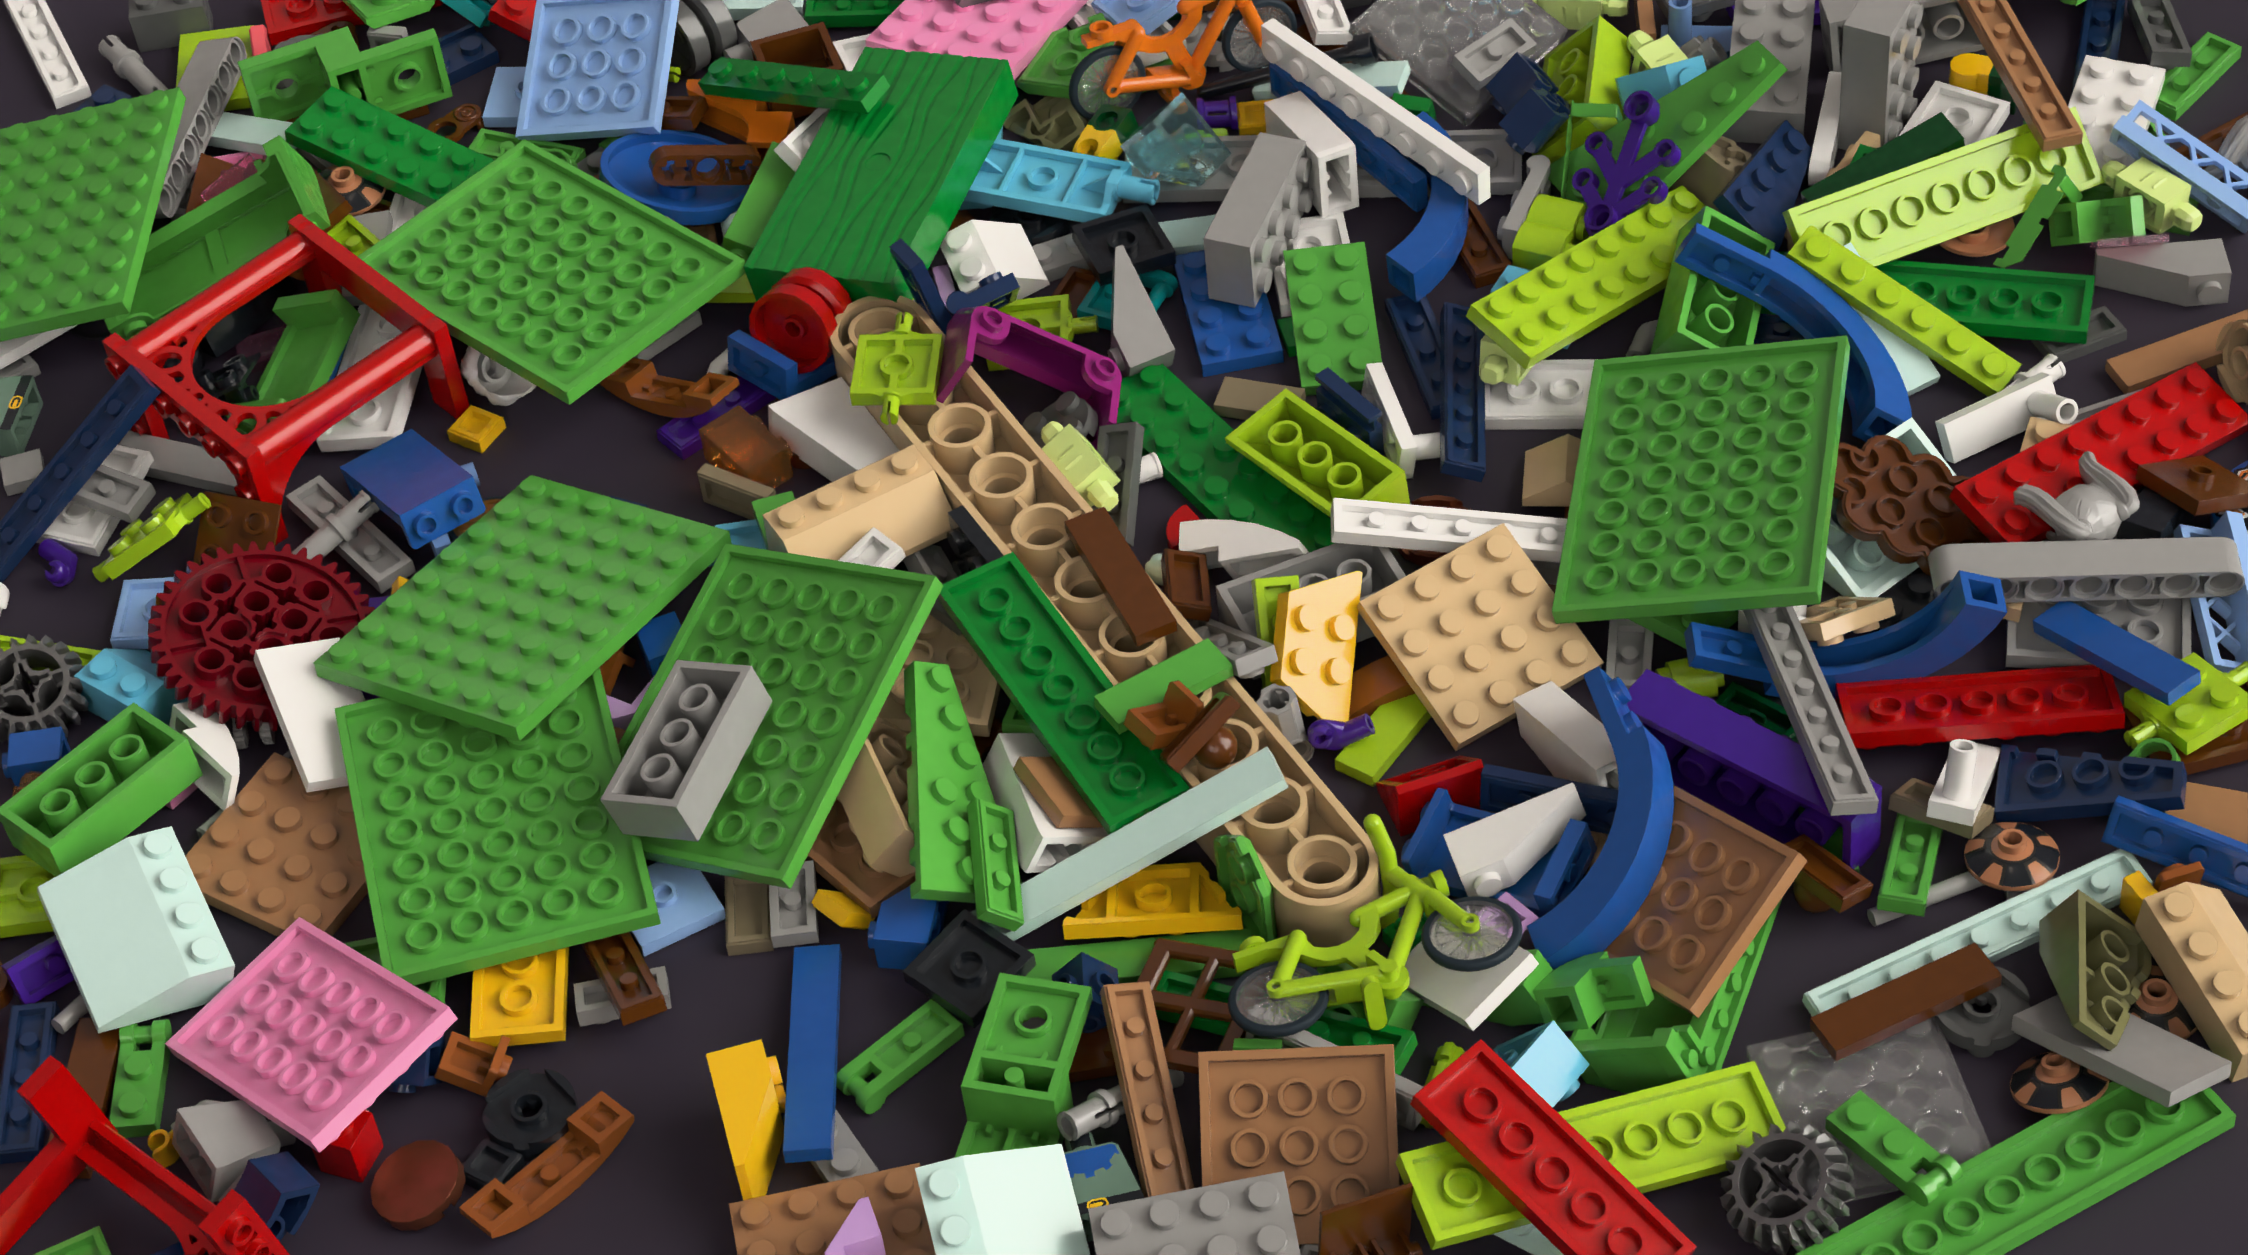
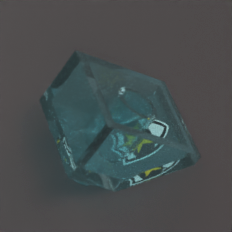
(1176, 145)

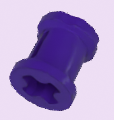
(1219, 106)

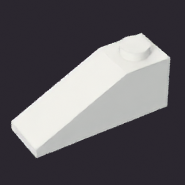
(1509, 843)

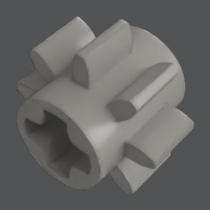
(1710, 49)

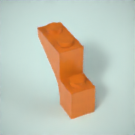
(745, 119)

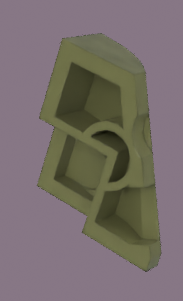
(1047, 123)

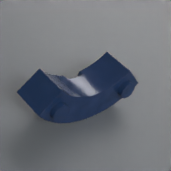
(1529, 104)
(277, 1191)

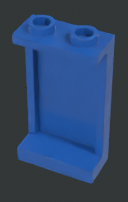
(771, 369)
(415, 487)
(1537, 890)

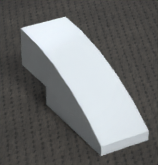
(1238, 545)
(213, 750)

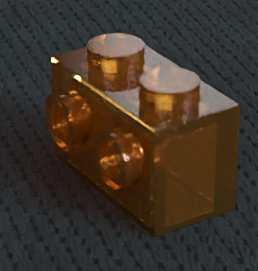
(746, 448)

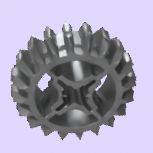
(49, 686)
(1780, 1215)

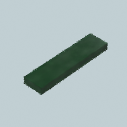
(1914, 146)

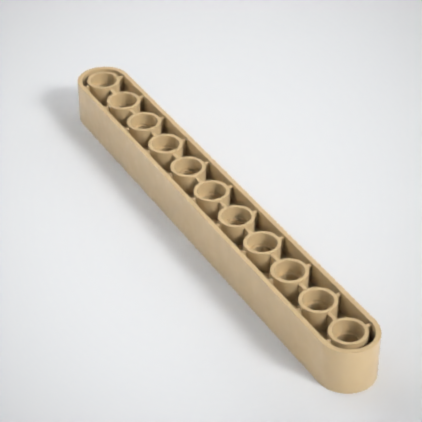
(1020, 499)

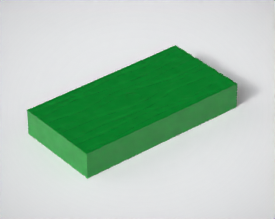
(887, 173)

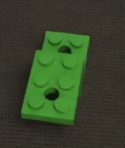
(337, 62)
(1019, 1073)

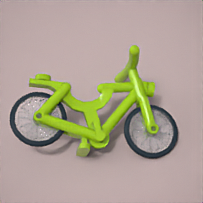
(1289, 995)

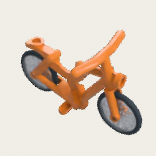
(1118, 75)

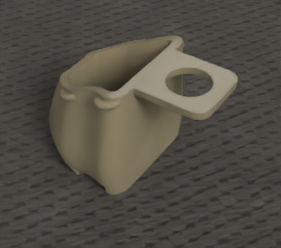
(1713, 171)

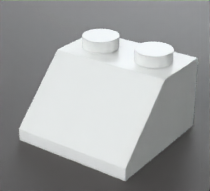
(992, 247)

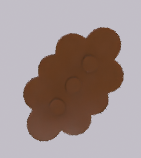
(1899, 500)

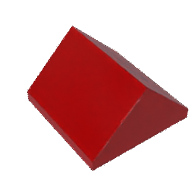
(1410, 791)

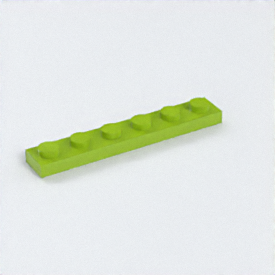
(1904, 313)

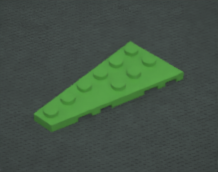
(1689, 116)
(940, 784)

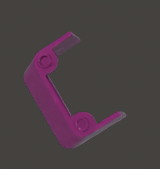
(1031, 353)

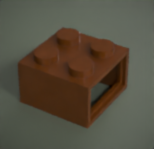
(802, 47)

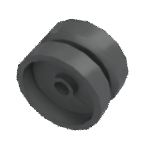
(701, 34)

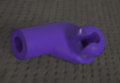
(62, 561)
(1338, 734)

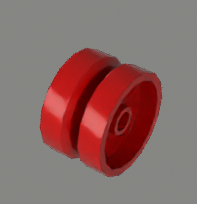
(800, 316)

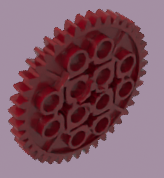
(240, 603)

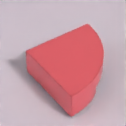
(259, 40)

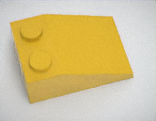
(750, 1111)

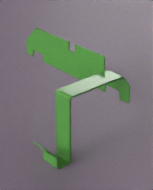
(1585, 110)
(2040, 207)

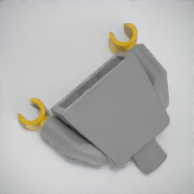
(217, 1143)

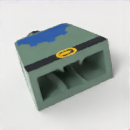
(18, 412)
(1098, 1176)

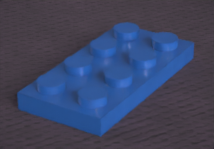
(1225, 333)

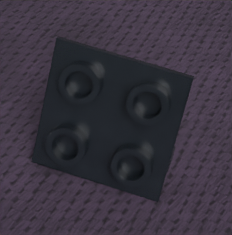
(229, 382)

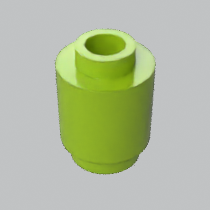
(1697, 680)

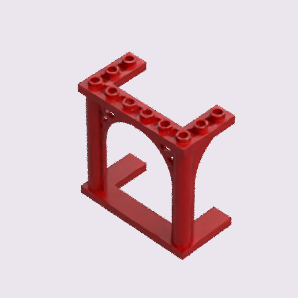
(270, 452)
(89, 1139)

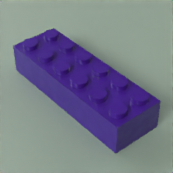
(1746, 768)

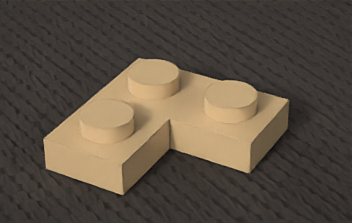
(1844, 614)

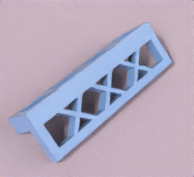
(2205, 188)
(2231, 608)

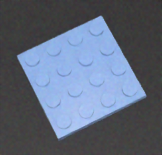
(597, 69)

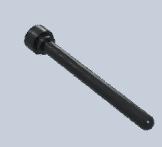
(1359, 50)

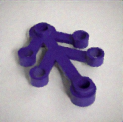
(1626, 170)

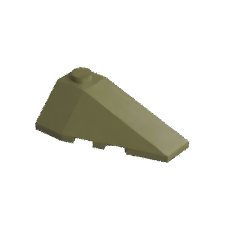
(2094, 965)

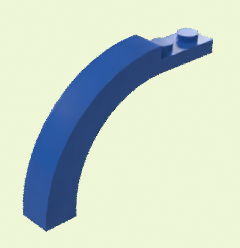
(1436, 241)
(1814, 310)
(1909, 649)
(1634, 847)

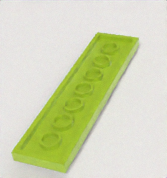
(1944, 195)
(1586, 282)
(1647, 1135)

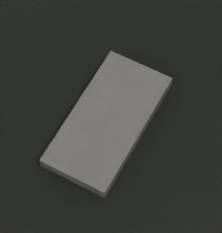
(2143, 1061)

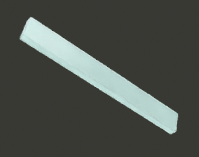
(1148, 840)
(1996, 930)

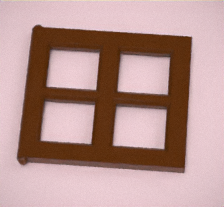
(1188, 1006)

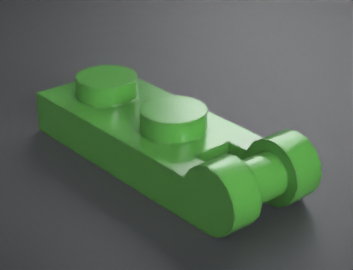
(899, 1055)
(140, 1079)
(1892, 1148)

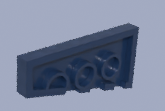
(1767, 184)
(2067, 787)

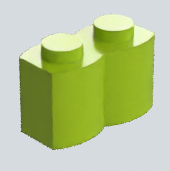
(1548, 231)

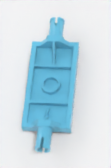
(1057, 182)

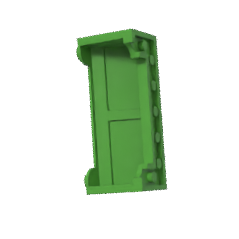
(223, 235)
(1664, 1042)

